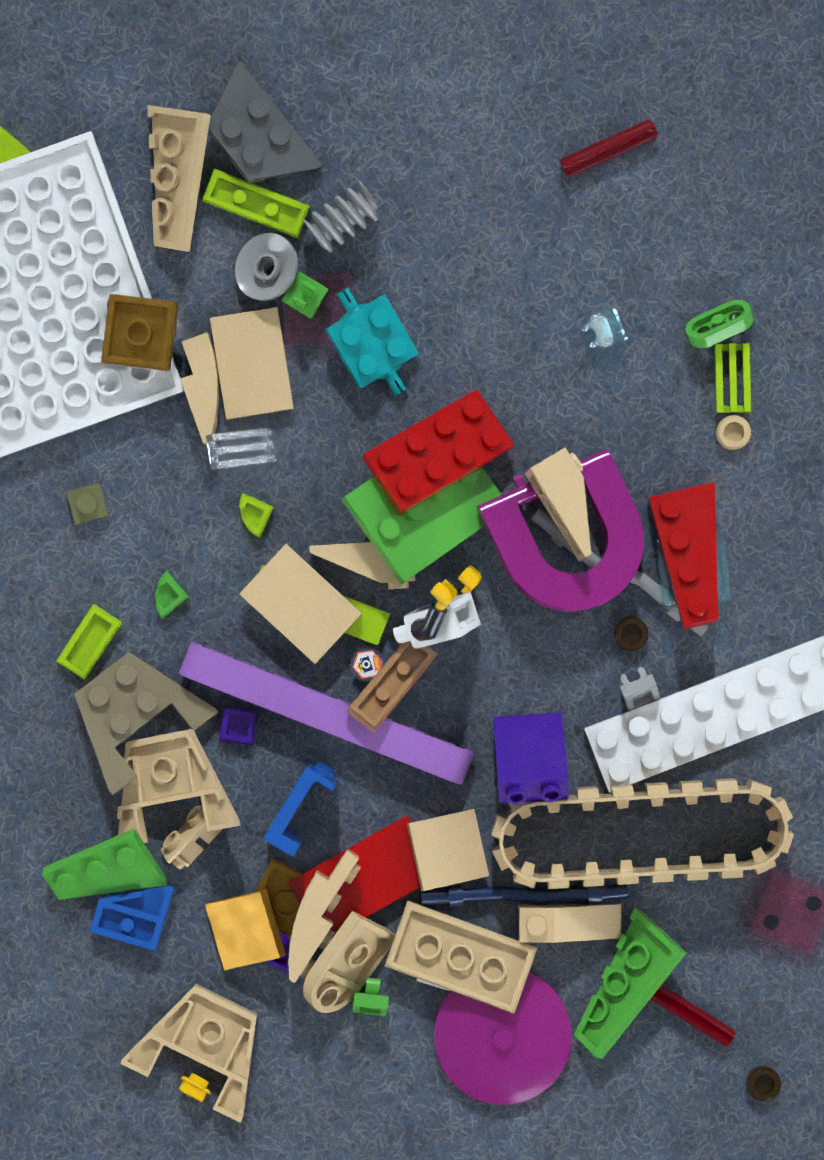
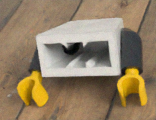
(445, 619)

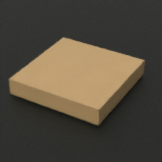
(447, 850)

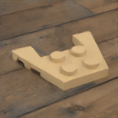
(172, 770)
(209, 1032)

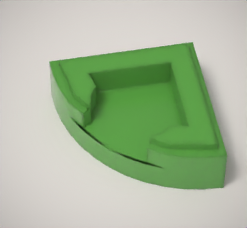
(168, 595)

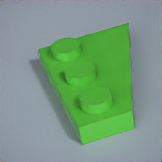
(105, 868)

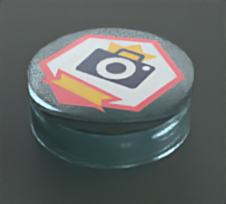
(366, 663)

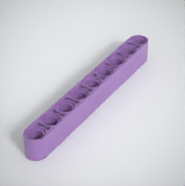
(324, 713)

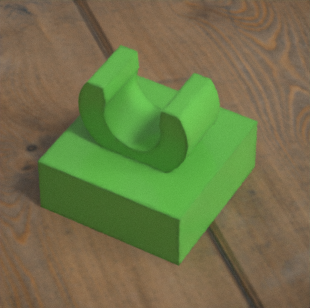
(305, 295)
(371, 1001)

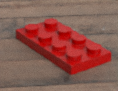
(437, 451)

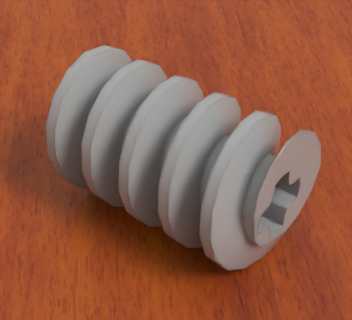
(342, 217)

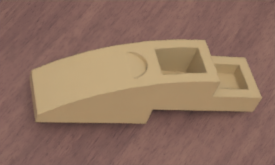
(310, 926)

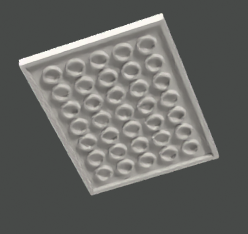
(58, 265)

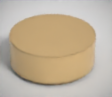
(733, 432)

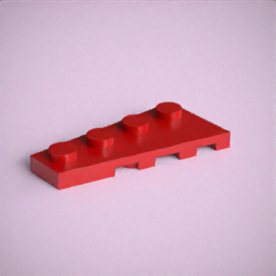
(689, 548)

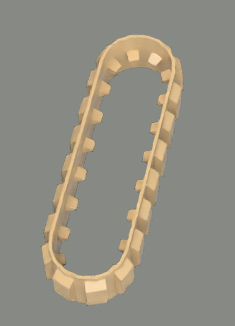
(660, 871)

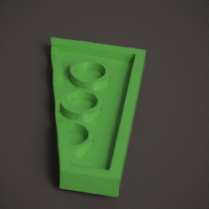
(636, 973)

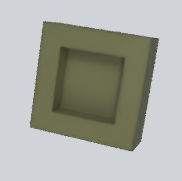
(87, 503)

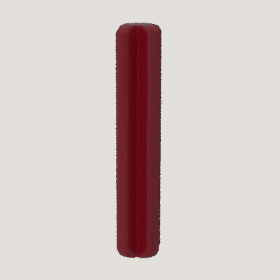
(608, 148)
(694, 1015)

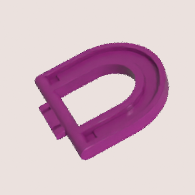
(550, 586)

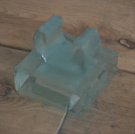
(607, 328)

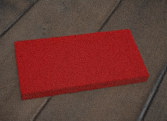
(384, 874)

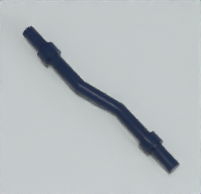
(456, 896)

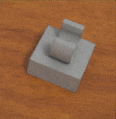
(639, 691)

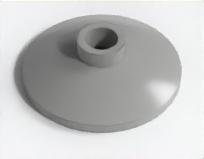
(257, 258)

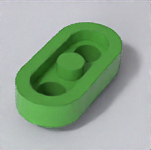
(719, 323)

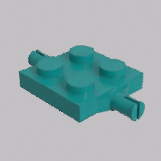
(371, 341)

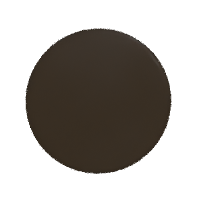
(631, 633)
(763, 1083)

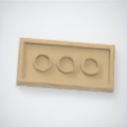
(461, 957)

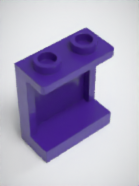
(531, 758)

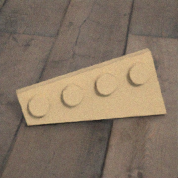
(179, 155)

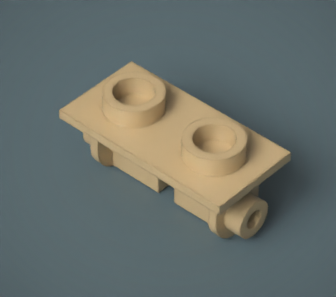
(181, 845)

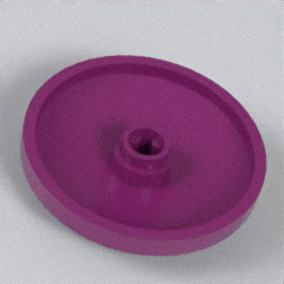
(503, 1053)

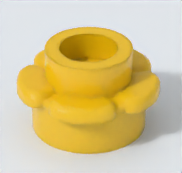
(195, 1087)

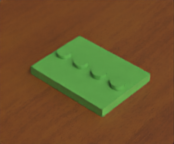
(425, 531)

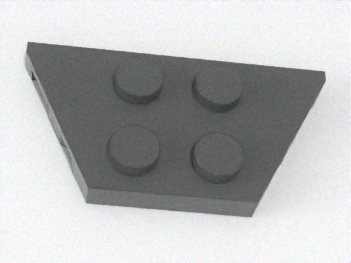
(257, 133)

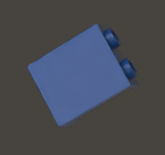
(278, 833)

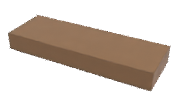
(390, 685)

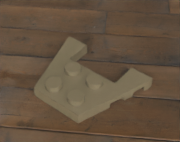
(125, 701)

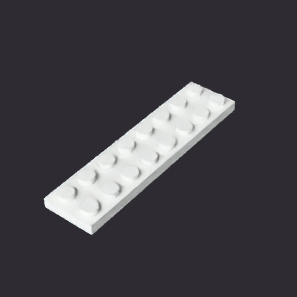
(710, 715)

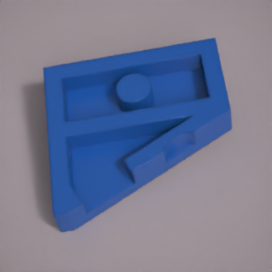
(133, 916)

